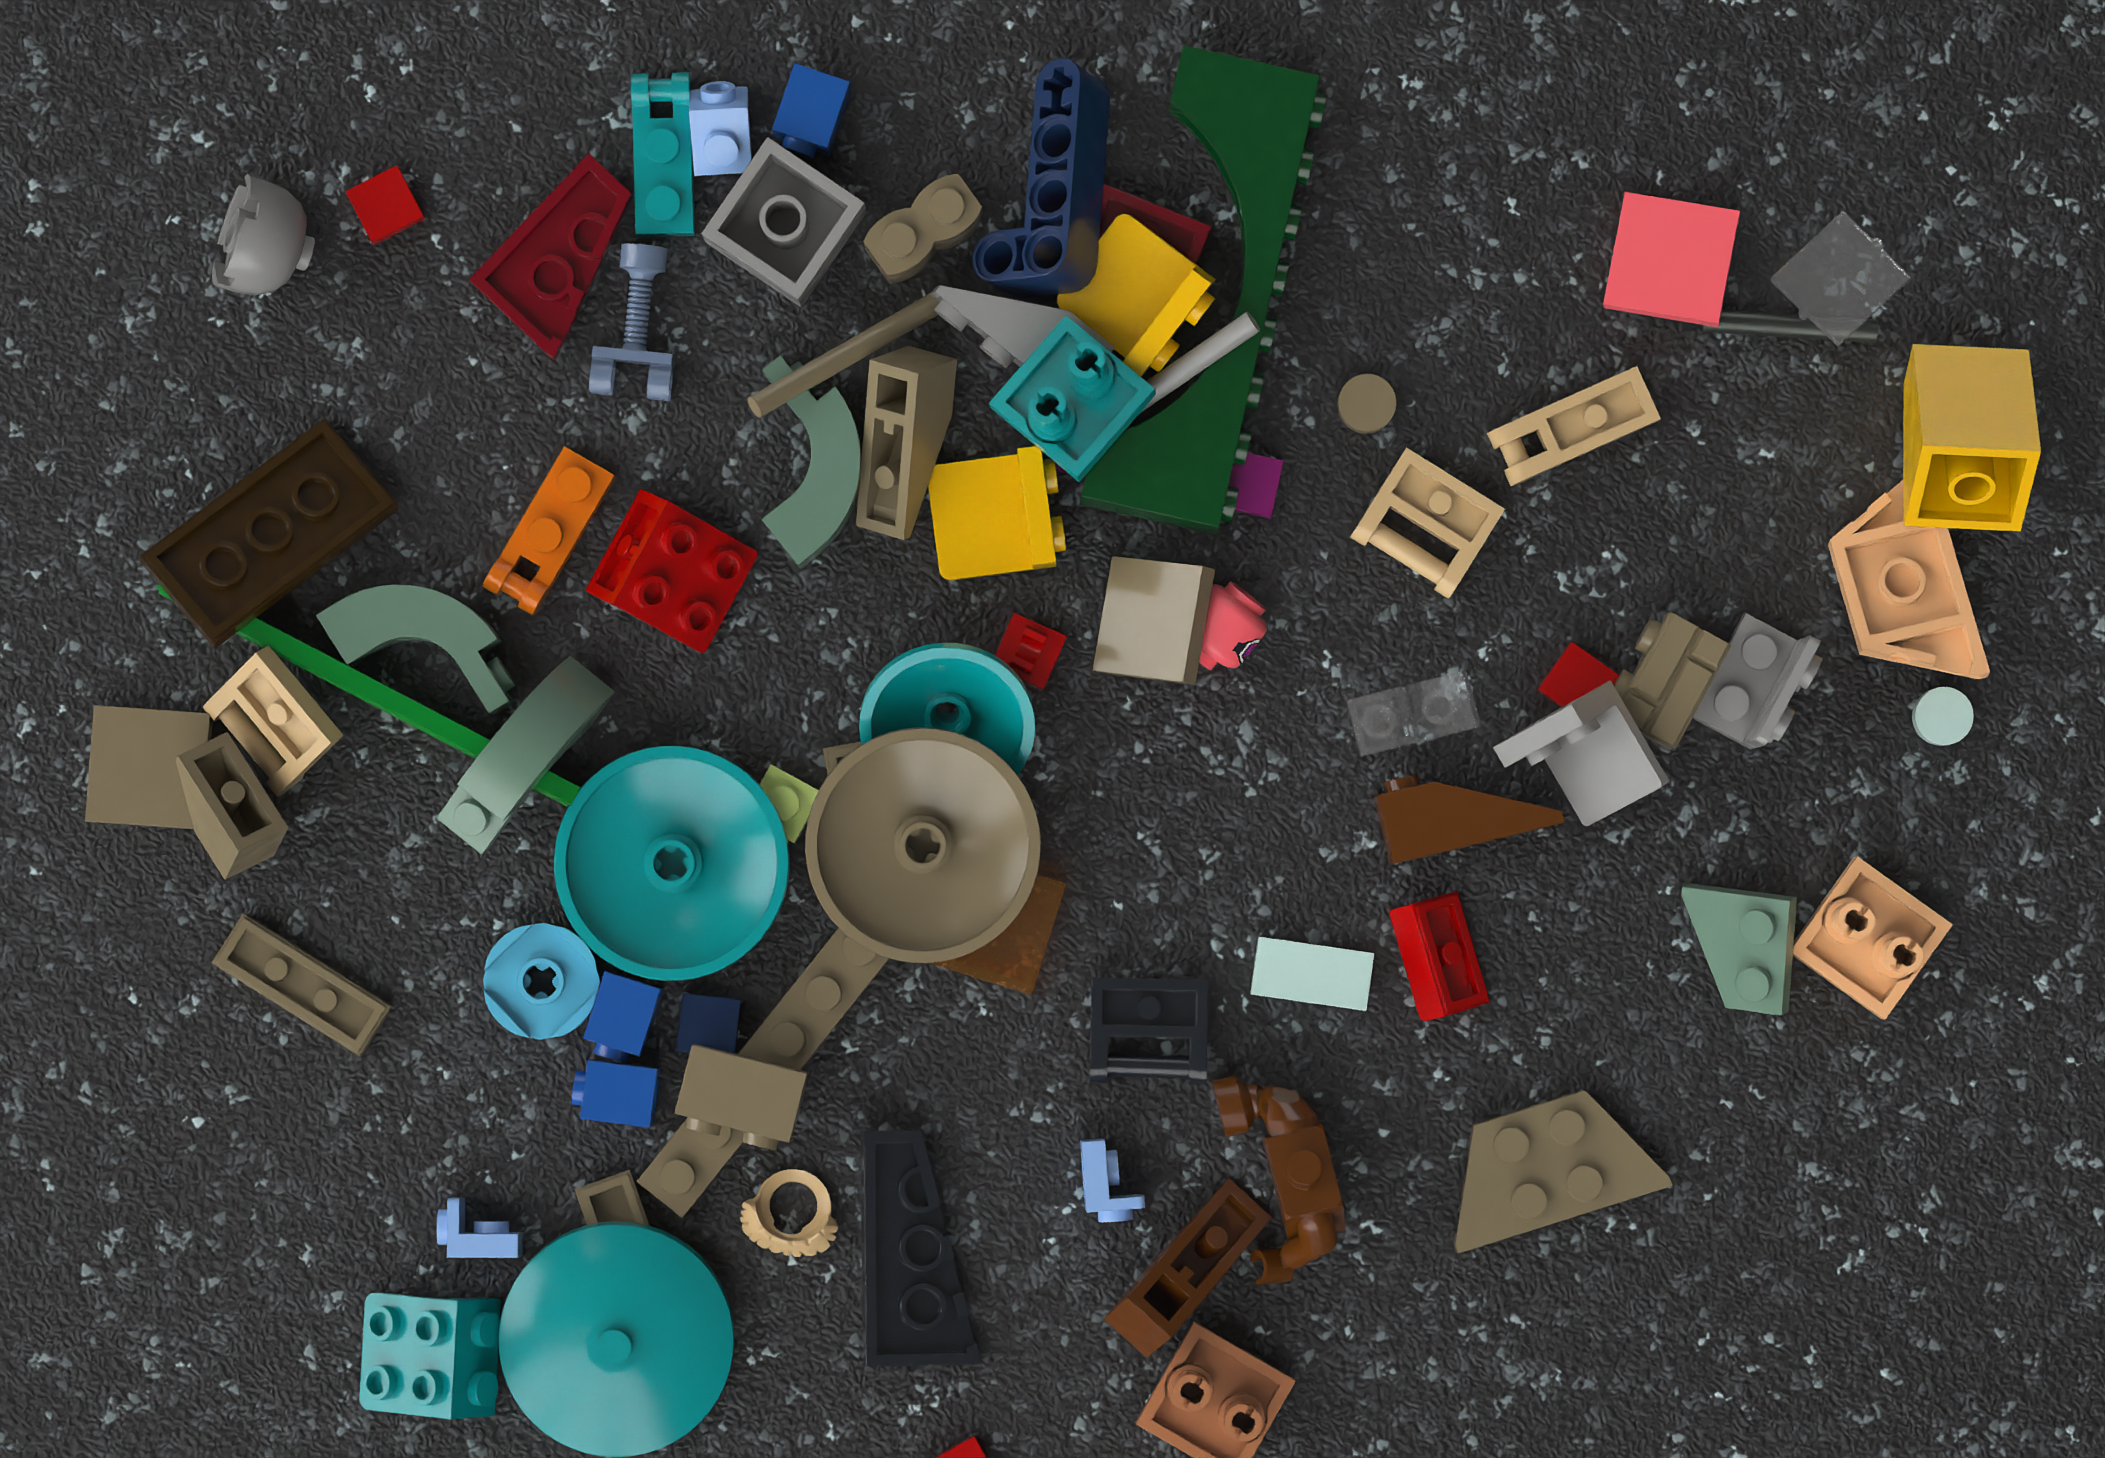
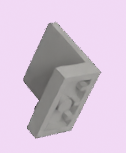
(1757, 683)
(1591, 752)

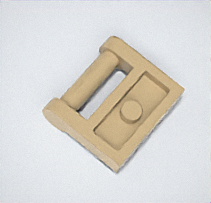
(1439, 507)
(281, 713)

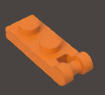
(550, 529)

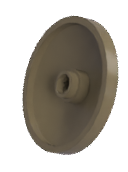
(922, 845)

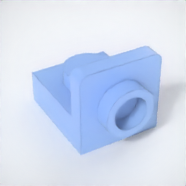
(1099, 1172)
(488, 1240)

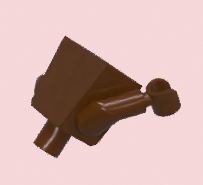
(1298, 1168)

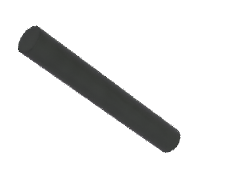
(1783, 326)

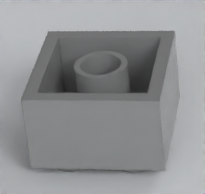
(784, 222)

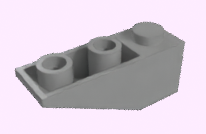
(1008, 325)

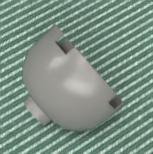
(262, 239)

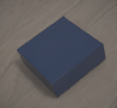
(708, 1022)

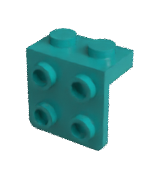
(430, 1355)

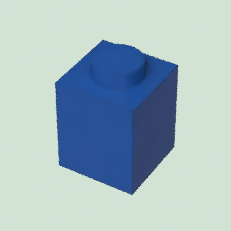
(811, 112)
(622, 1016)
(617, 1092)

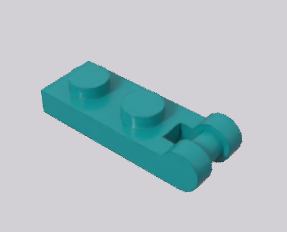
(662, 158)

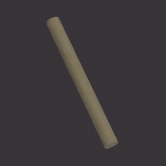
(843, 356)

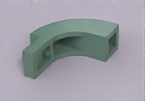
(829, 492)
(399, 613)
(523, 752)

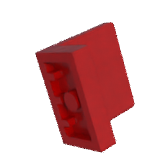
(672, 571)

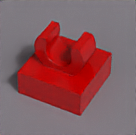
(1030, 650)

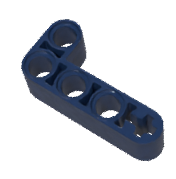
(1064, 191)

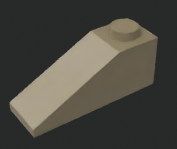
(902, 436)

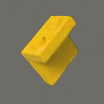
(1140, 294)
(995, 515)

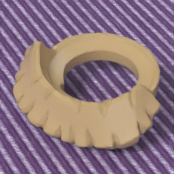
(760, 1226)

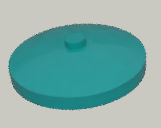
(671, 863)
(616, 1339)

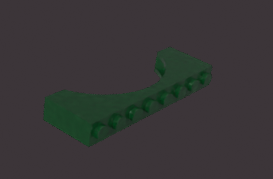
(1255, 131)

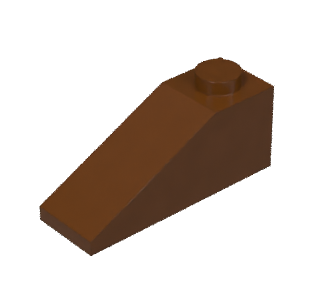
(1444, 817)
(1187, 1269)

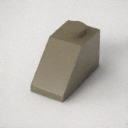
(229, 806)

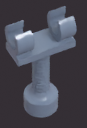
(642, 265)

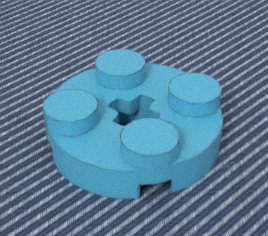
(508, 980)

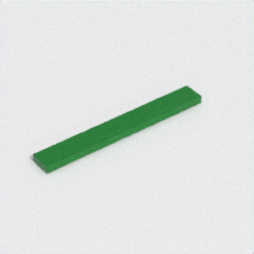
(387, 699)

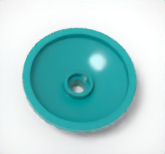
(986, 690)

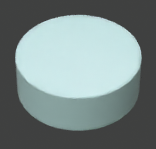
(1942, 716)

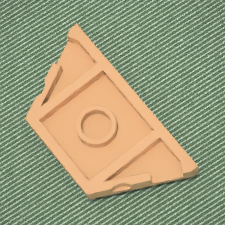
(1906, 592)

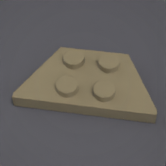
(1547, 1169)

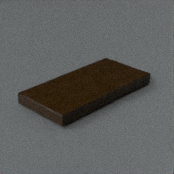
(269, 533)

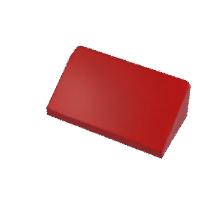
(1439, 956)

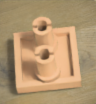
(1870, 937)

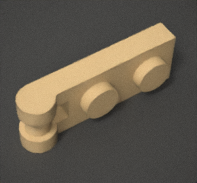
(1576, 425)

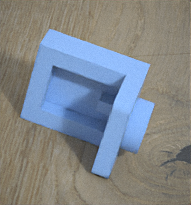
(720, 129)

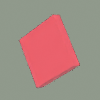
(1671, 259)

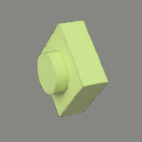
(791, 799)

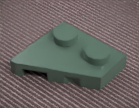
(1745, 944)

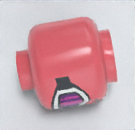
(1231, 626)

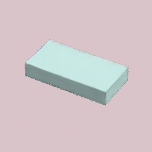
(1312, 973)

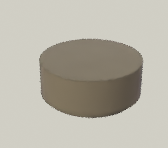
(1366, 403)

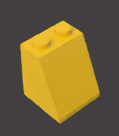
(1968, 437)

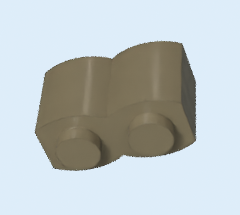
(937, 220)

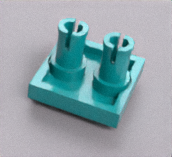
(1072, 398)

